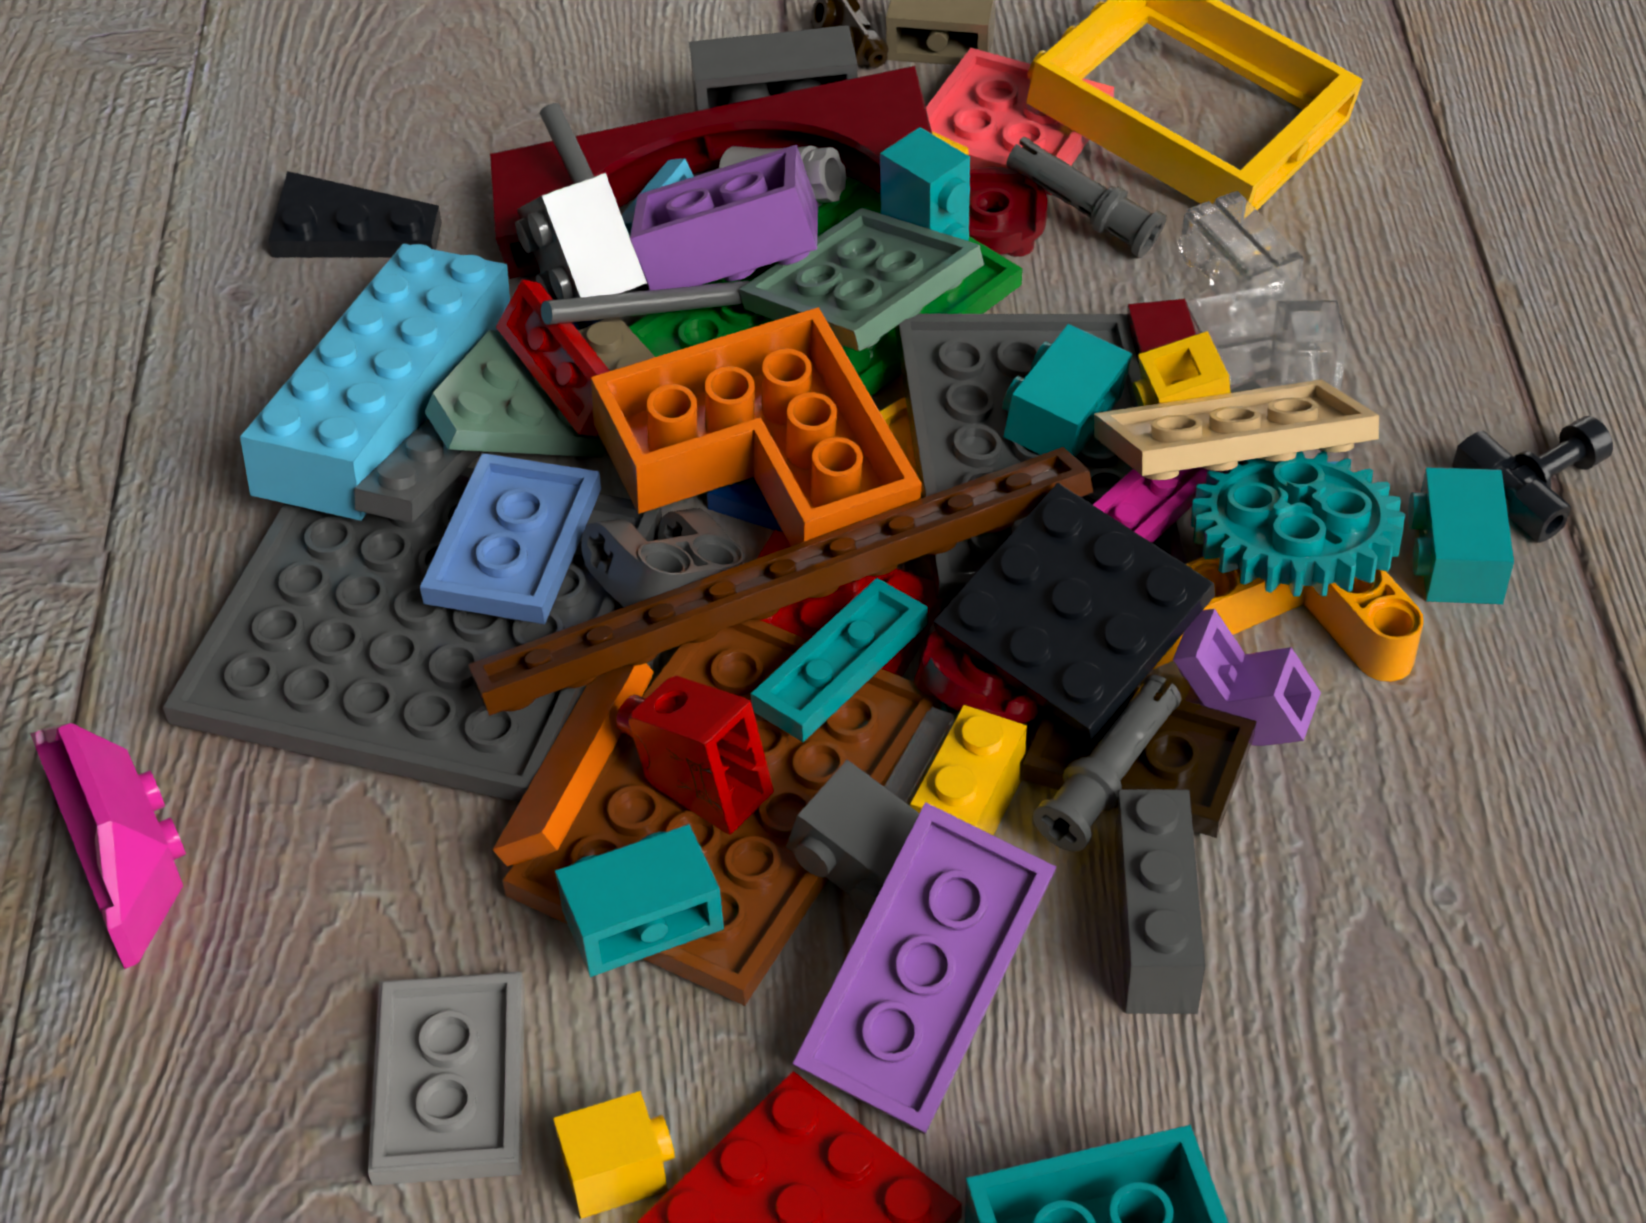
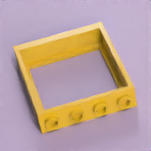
(1229, 38)

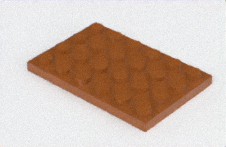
(757, 876)

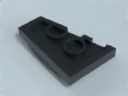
(347, 221)

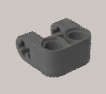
(634, 569)

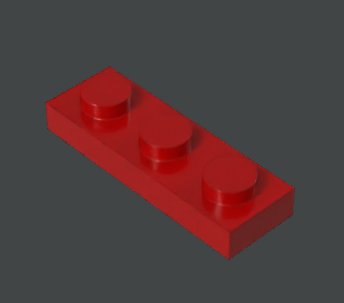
(553, 355)

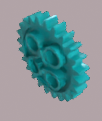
(1298, 523)

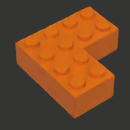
(758, 406)

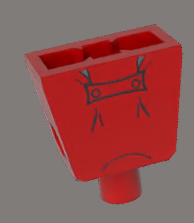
(700, 749)

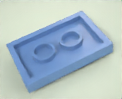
(511, 538)

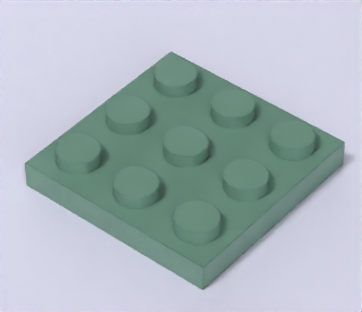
(865, 276)

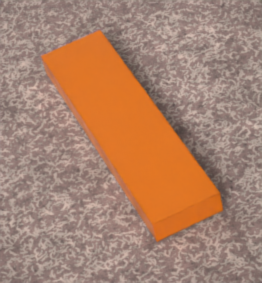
(570, 767)

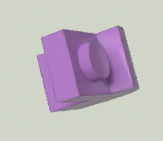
(1256, 686)

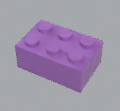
(726, 222)

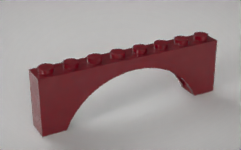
(851, 115)

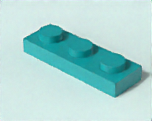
(839, 659)

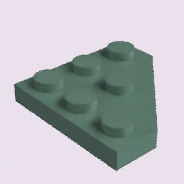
(501, 407)

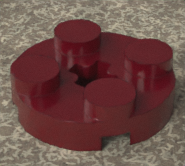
(1019, 215)
(961, 681)

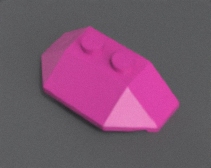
(114, 832)

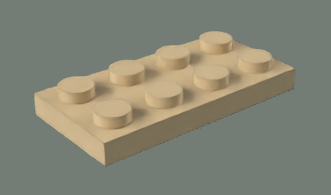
(1235, 428)

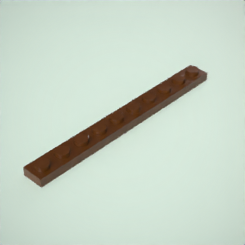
(772, 582)

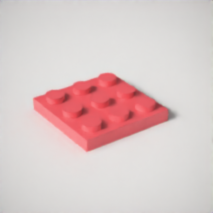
(988, 112)

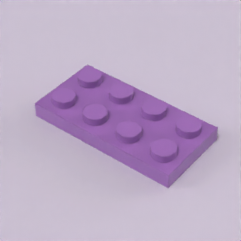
(924, 967)

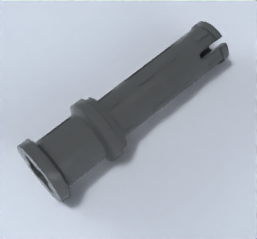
(1106, 207)
(1094, 780)

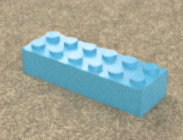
(372, 378)

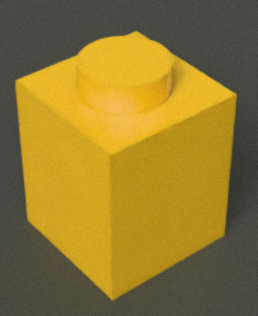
(613, 1153)

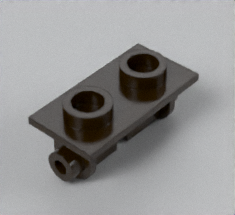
(868, 47)

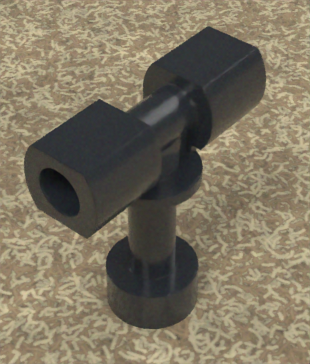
(1529, 476)

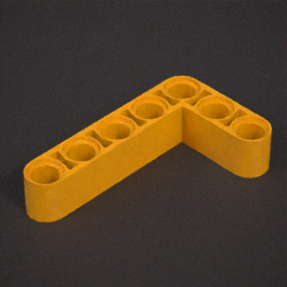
(1372, 623)

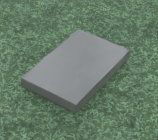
(448, 1079)

